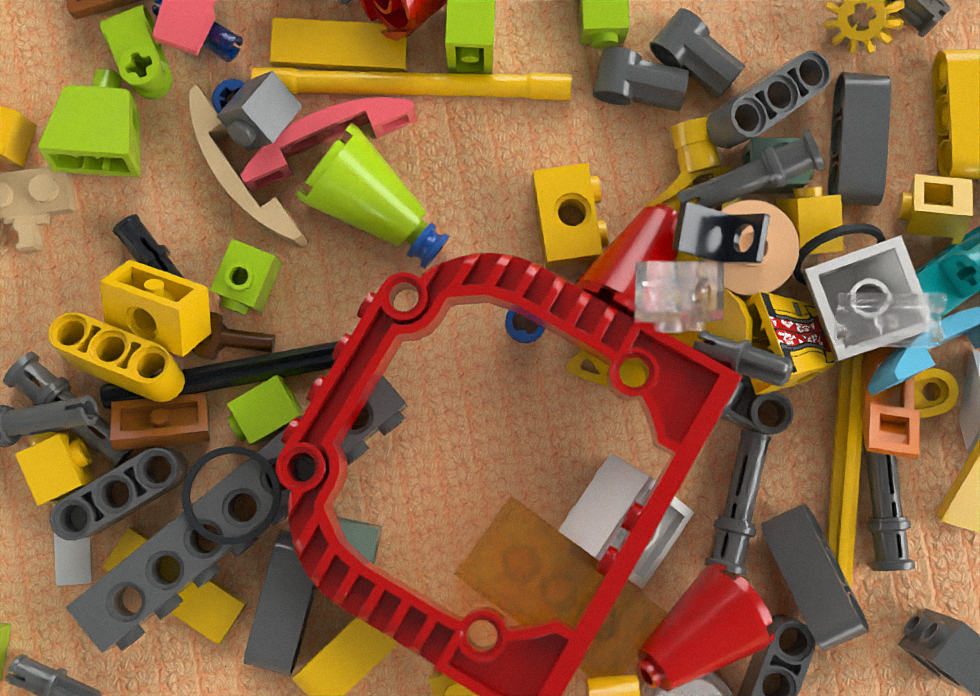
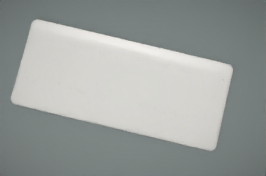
(73, 557)

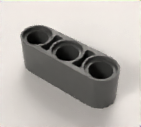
(768, 100)
(859, 138)
(98, 500)
(814, 577)
(281, 611)
(789, 663)

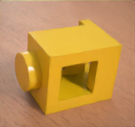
(937, 207)

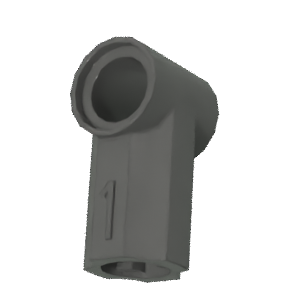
(688, 46)
(629, 79)

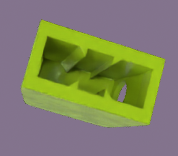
(94, 129)

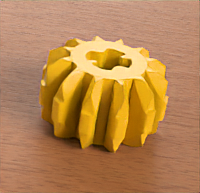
(863, 33)

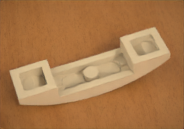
(209, 134)

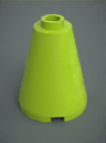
(364, 192)

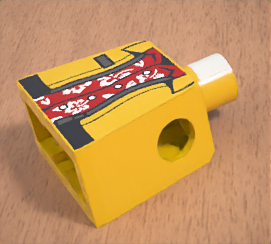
(791, 331)

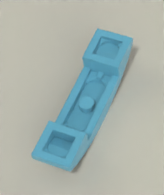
(910, 361)

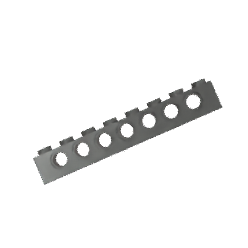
(101, 607)

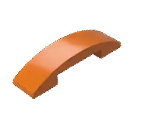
(889, 416)

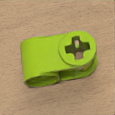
(136, 51)

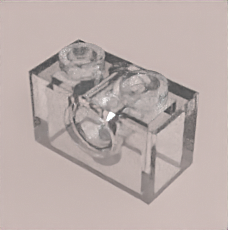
(679, 294)

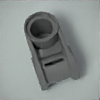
(744, 406)

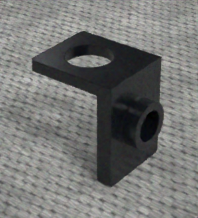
(717, 234)

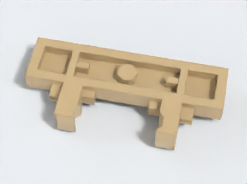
(29, 201)

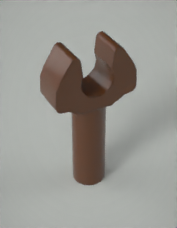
(225, 337)

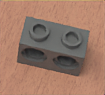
(945, 648)

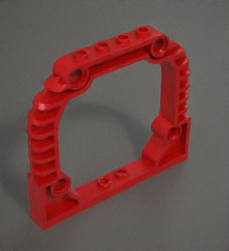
(680, 401)

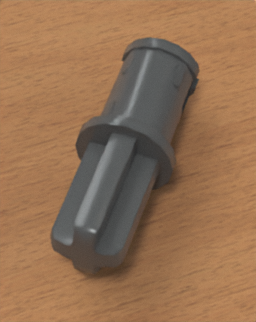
(745, 359)
(45, 680)

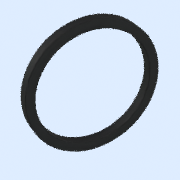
(831, 234)
(186, 491)

